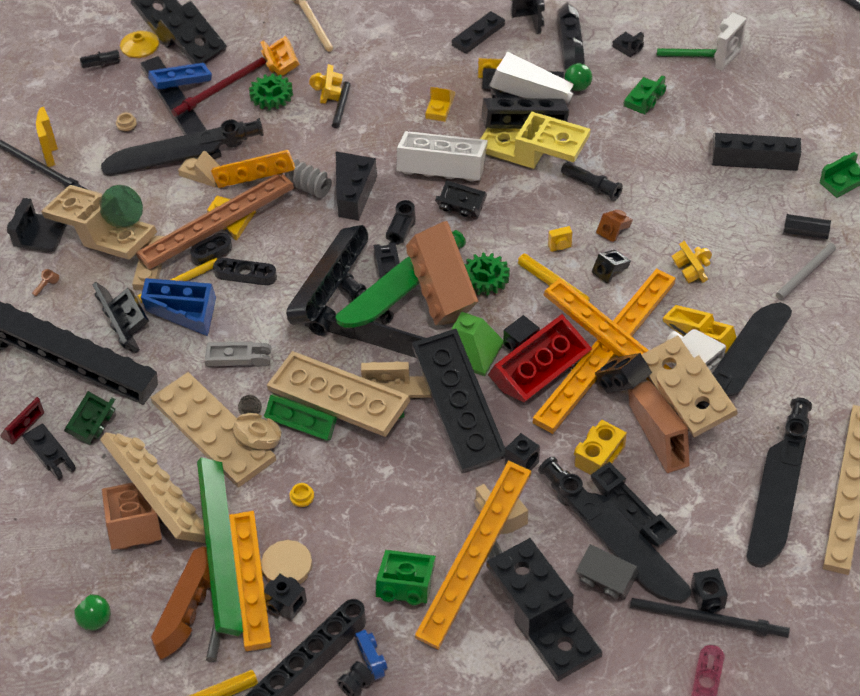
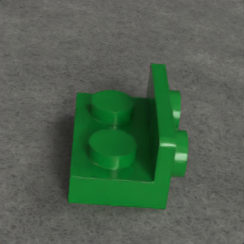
(645, 94)
(841, 175)

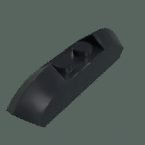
(570, 35)

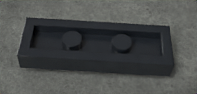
(478, 32)

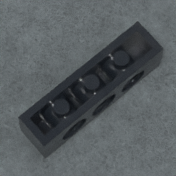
(513, 112)

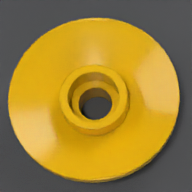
(139, 44)

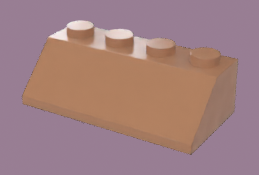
(441, 273)

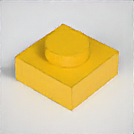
(560, 238)

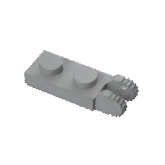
(237, 354)

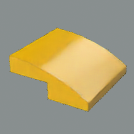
(46, 136)

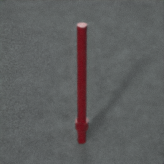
(191, 103)

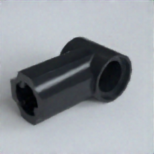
(401, 222)

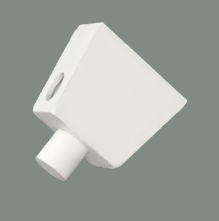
(700, 344)

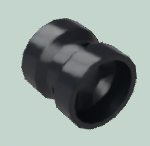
(356, 679)

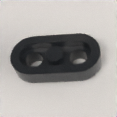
(211, 248)

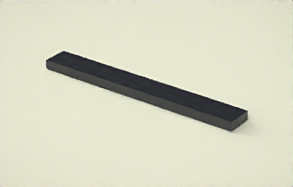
(173, 97)

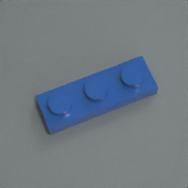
(179, 75)

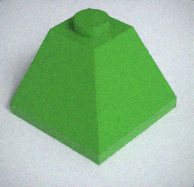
(479, 341)

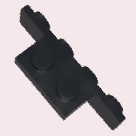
(124, 312)

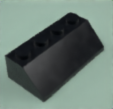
(756, 151)

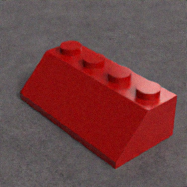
(539, 359)

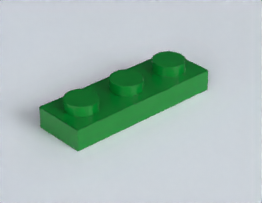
(300, 417)

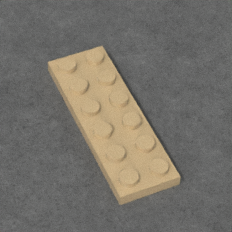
(339, 393)
(210, 428)
(156, 487)

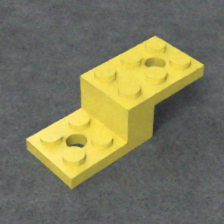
(537, 136)

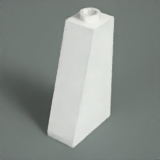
(529, 80)

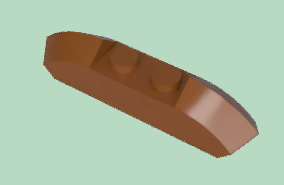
(181, 608)

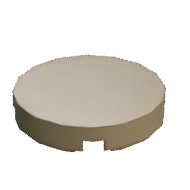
(257, 431)
(287, 558)

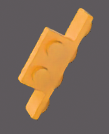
(253, 169)

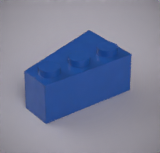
(180, 302)

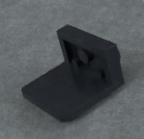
(529, 8)
(33, 230)

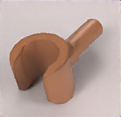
(47, 276)

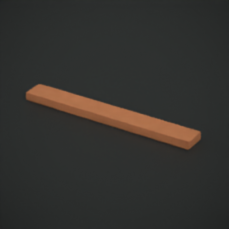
(214, 220)

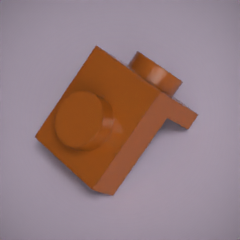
(612, 223)

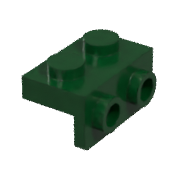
(89, 416)

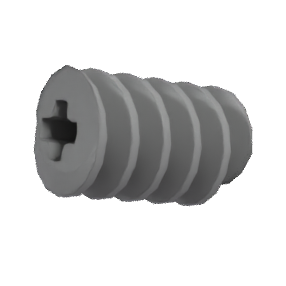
(309, 179)

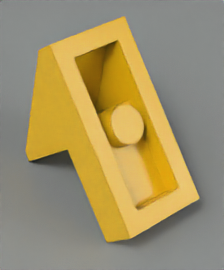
(439, 104)

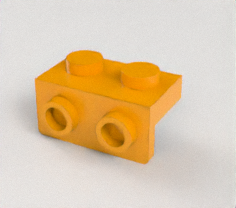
(280, 56)

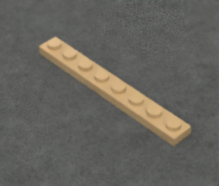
(847, 503)

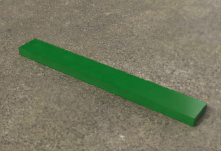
(219, 547)

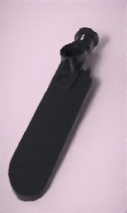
(182, 147)
(371, 333)
(749, 348)
(779, 488)
(617, 534)

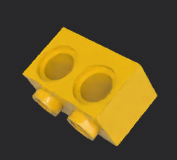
(603, 443)

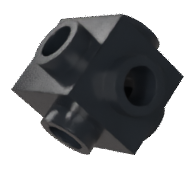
(285, 596)

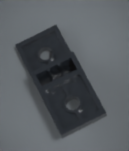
(181, 26)
(544, 609)

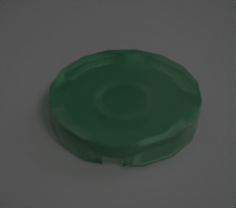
(121, 206)

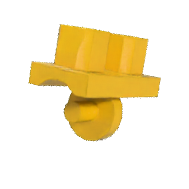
(328, 84)
(695, 270)

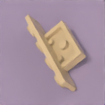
(397, 377)

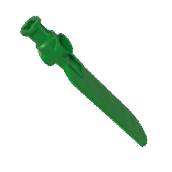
(384, 292)

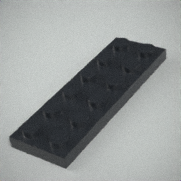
(459, 400)

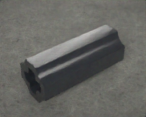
(807, 226)

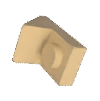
(199, 169)

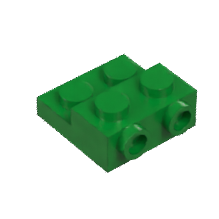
(405, 577)

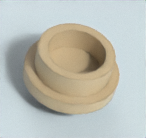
(126, 122)

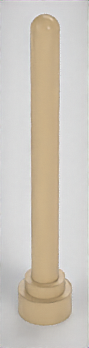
(315, 24)

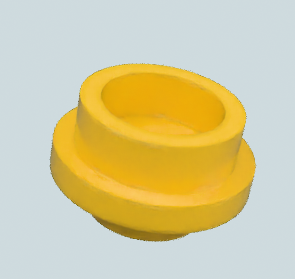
(301, 495)

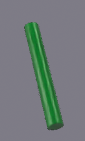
(686, 52)

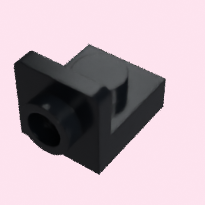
(629, 44)
(608, 263)

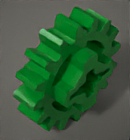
(271, 91)
(487, 273)

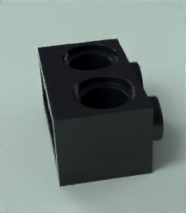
(623, 373)

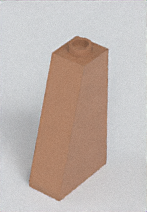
(661, 426)

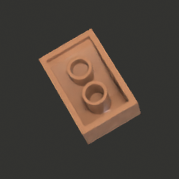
(129, 517)

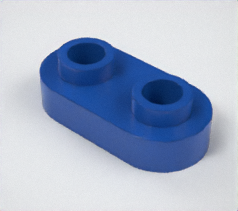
(367, 645)

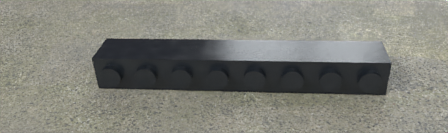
(76, 354)

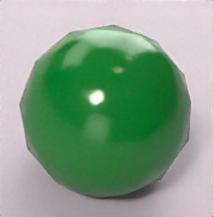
(579, 76)
(92, 612)

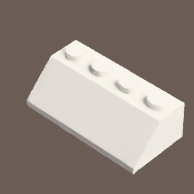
(441, 156)

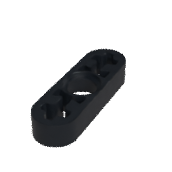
(256, 276)

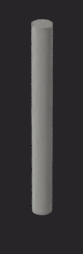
(809, 268)

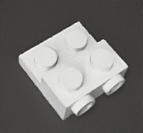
(730, 40)

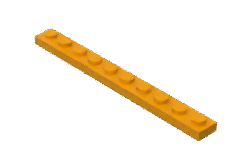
(583, 374)

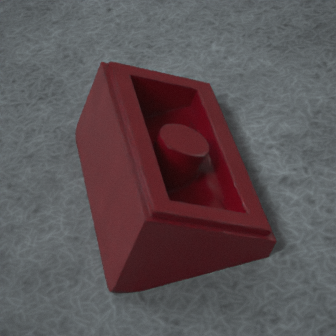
(23, 421)

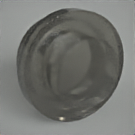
(249, 404)

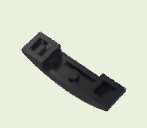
(612, 485)

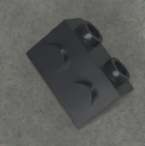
(461, 199)

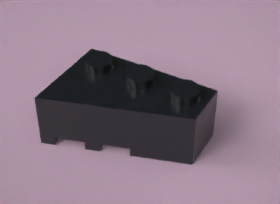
(353, 183)

